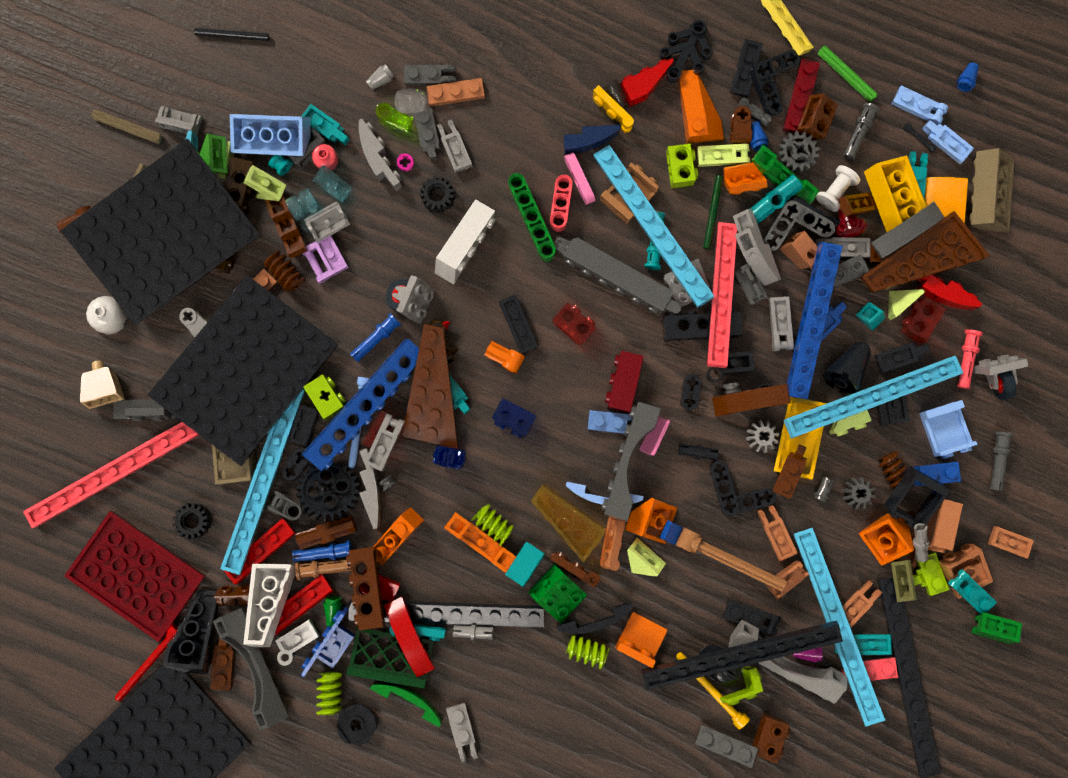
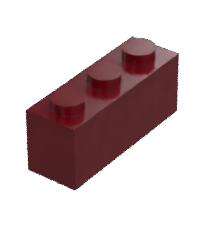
(624, 381)

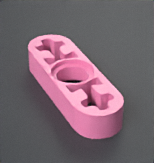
(579, 178)

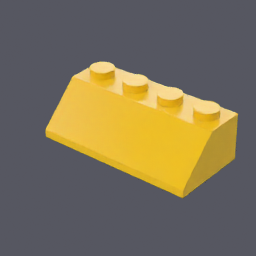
(895, 191)

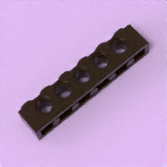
(237, 169)

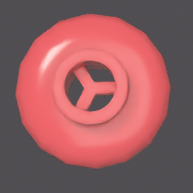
(325, 156)

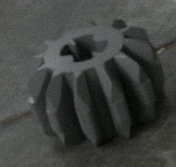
(865, 493)

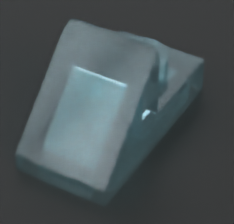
(332, 184)

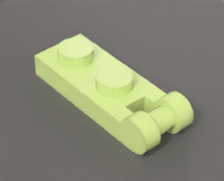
(722, 155)

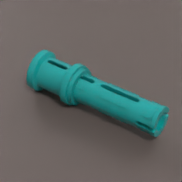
(654, 256)

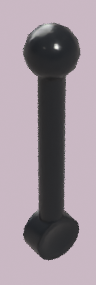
(908, 128)

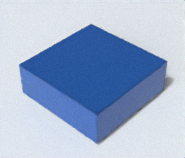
(671, 532)

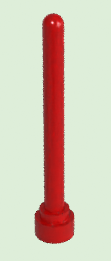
(172, 630)

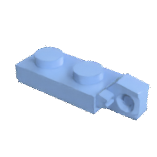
(948, 141)

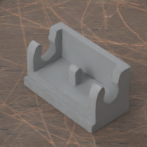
(178, 120)
(327, 221)

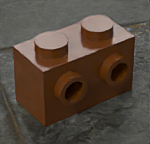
(771, 737)

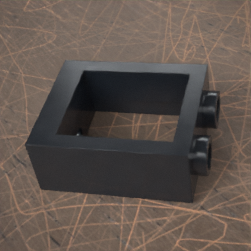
(929, 506)

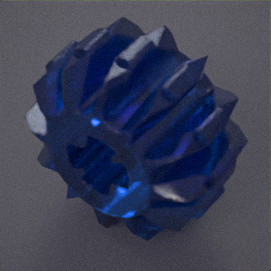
(449, 457)

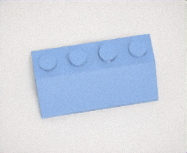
(269, 134)

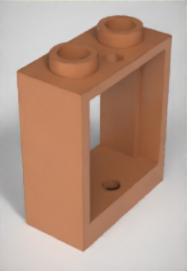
(944, 526)

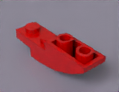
(948, 294)

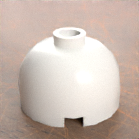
(106, 315)

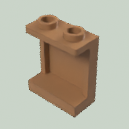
(616, 204)

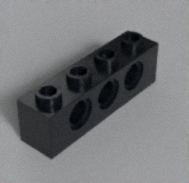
(672, 332)

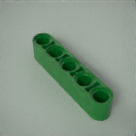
(531, 208)

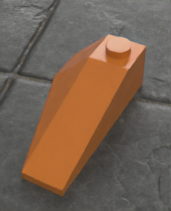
(698, 111)

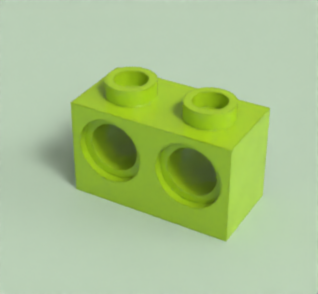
(676, 165)

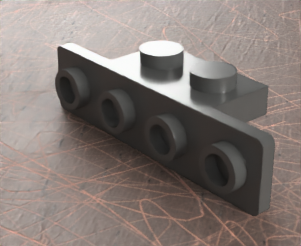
(140, 410)

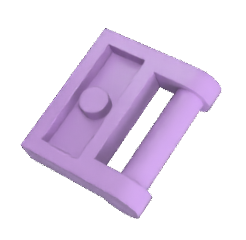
(331, 257)

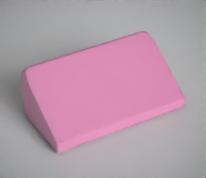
(654, 438)

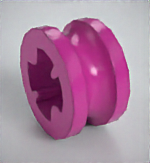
(401, 158)

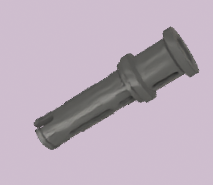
(863, 123)
(1001, 453)

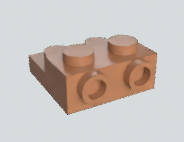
(969, 559)

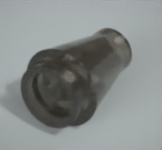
(615, 90)

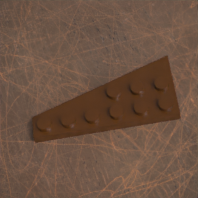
(934, 251)
(431, 398)

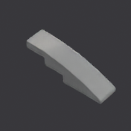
(371, 496)

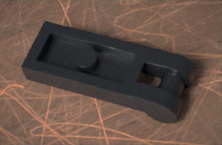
(737, 611)

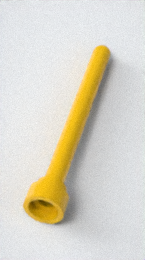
(739, 719)

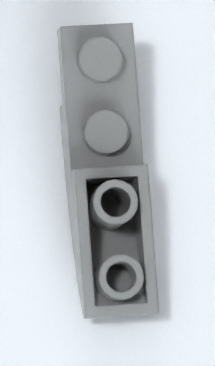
(375, 152)
(753, 248)

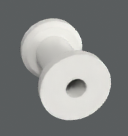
(845, 178)

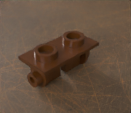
(227, 595)

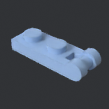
(919, 105)

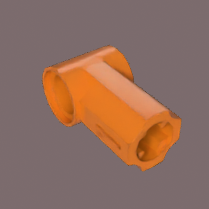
(507, 358)

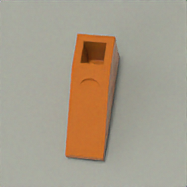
(397, 534)

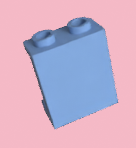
(947, 430)

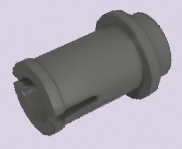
(824, 490)

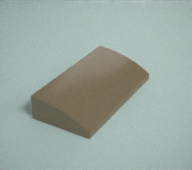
(229, 471)

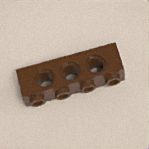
(371, 577)

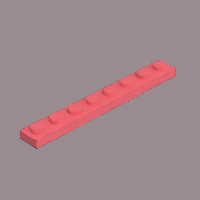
(722, 290)

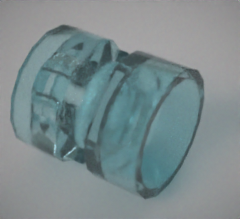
(302, 204)

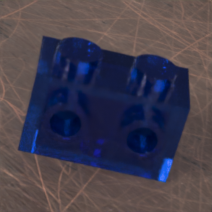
(514, 418)

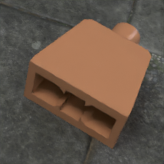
(800, 250)

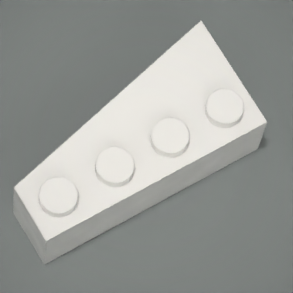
(463, 241)
(266, 601)

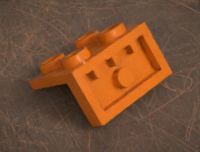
(641, 639)

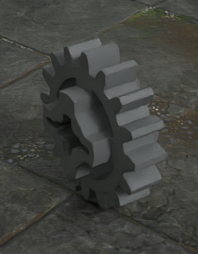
(805, 157)

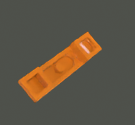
(480, 542)

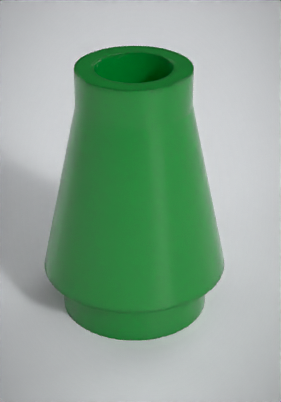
(331, 607)

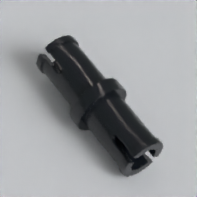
(698, 452)

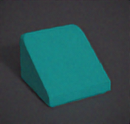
(871, 315)

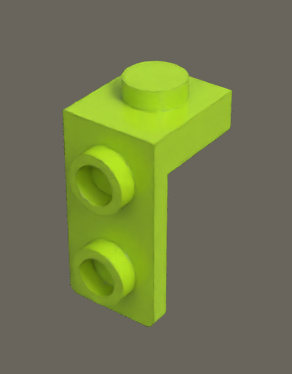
(753, 686)

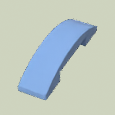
(579, 490)

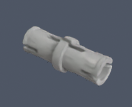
(921, 542)
(473, 632)

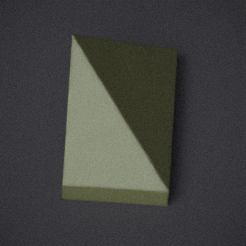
(903, 581)

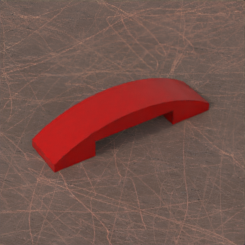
(408, 637)

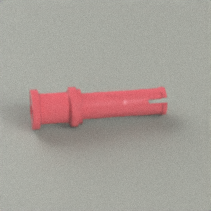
(970, 350)

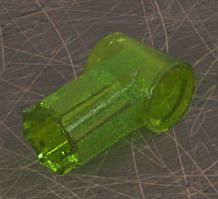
(395, 118)

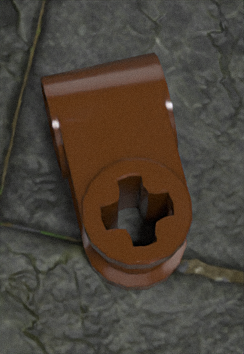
(741, 129)

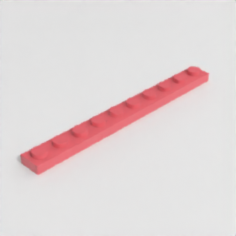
(109, 474)

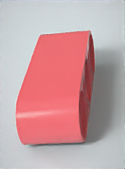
(564, 195)

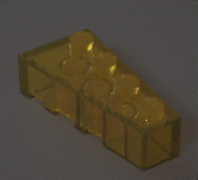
(569, 521)

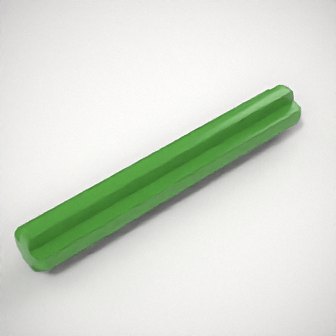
(847, 73)

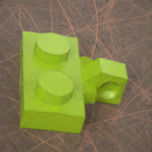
(930, 575)

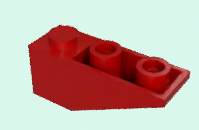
(640, 86)

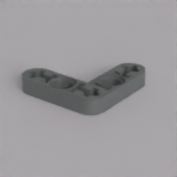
(798, 217)

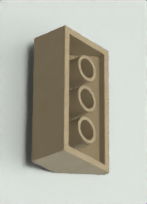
(992, 190)

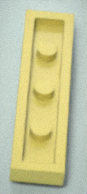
(788, 26)

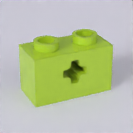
(316, 391)

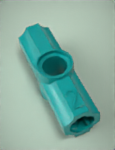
(783, 191)

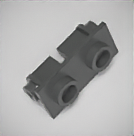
(750, 284)

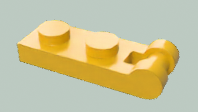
(613, 109)

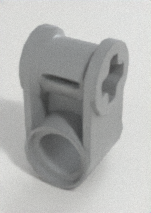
(197, 322)

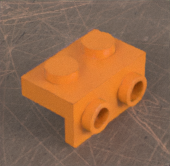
(743, 178)

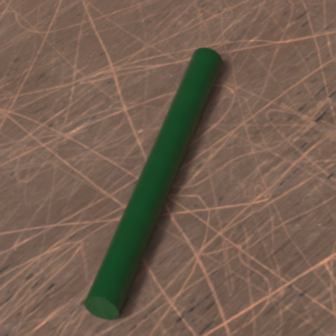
(713, 212)

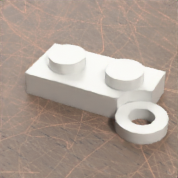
(295, 640)

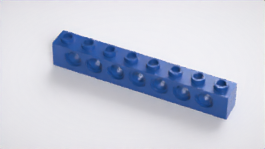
(813, 319)
(366, 392)

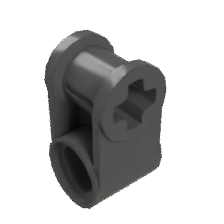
(283, 505)

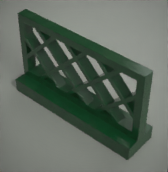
(383, 674)

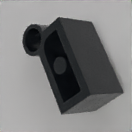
(737, 364)

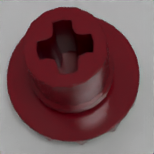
(850, 226)

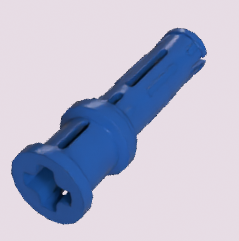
(382, 331)
(333, 552)

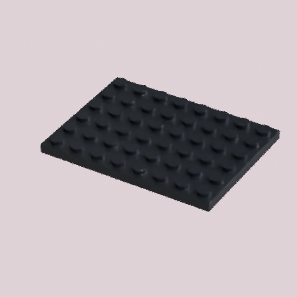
(160, 232)
(243, 370)
(159, 732)

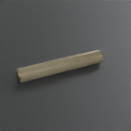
(127, 126)

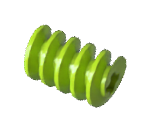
(493, 524)
(586, 651)
(329, 693)

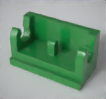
(997, 628)

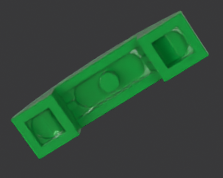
(777, 173)
(410, 695)

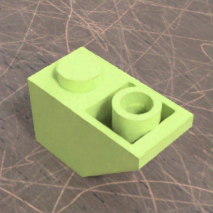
(857, 421)

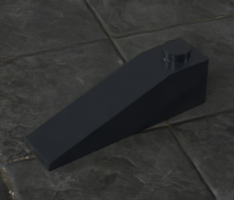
(194, 640)

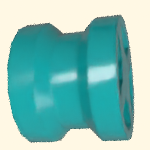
(281, 164)

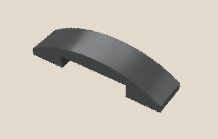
(907, 230)

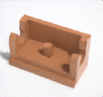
(793, 575)

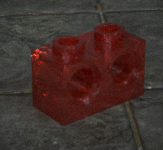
(926, 323)
(570, 328)

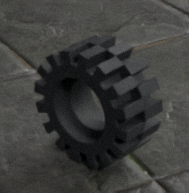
(437, 205)
(180, 521)

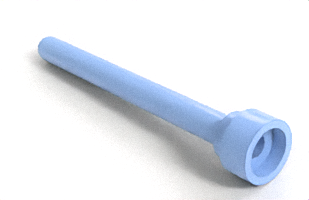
(355, 443)

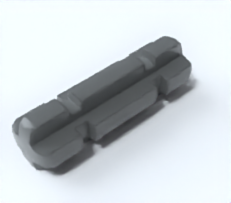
(756, 112)

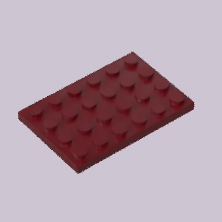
(135, 576)

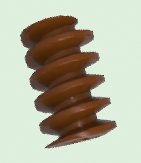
(283, 273)
(893, 468)

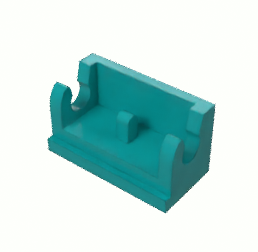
(525, 564)

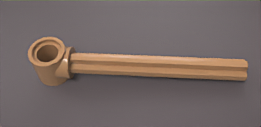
(693, 542)

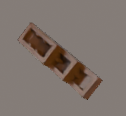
(286, 227)

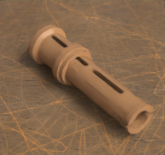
(315, 569)

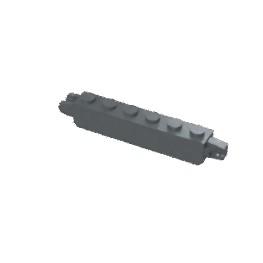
(617, 275)

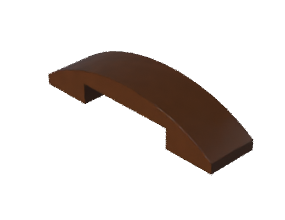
(751, 400)

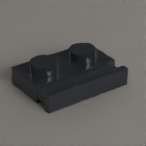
(893, 411)

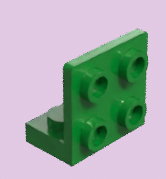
(557, 593)

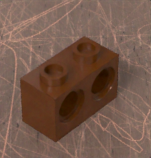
(817, 116)

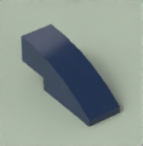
(591, 138)

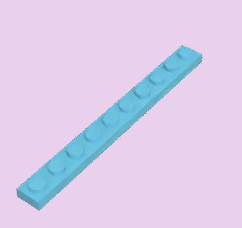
(653, 226)
(872, 396)
(259, 490)
(832, 611)

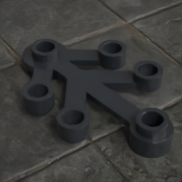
(687, 48)

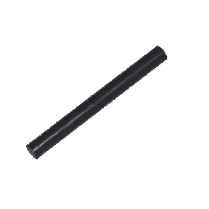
(231, 34)

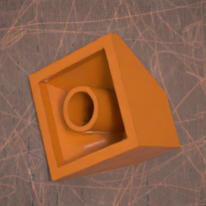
(650, 518)
(888, 538)

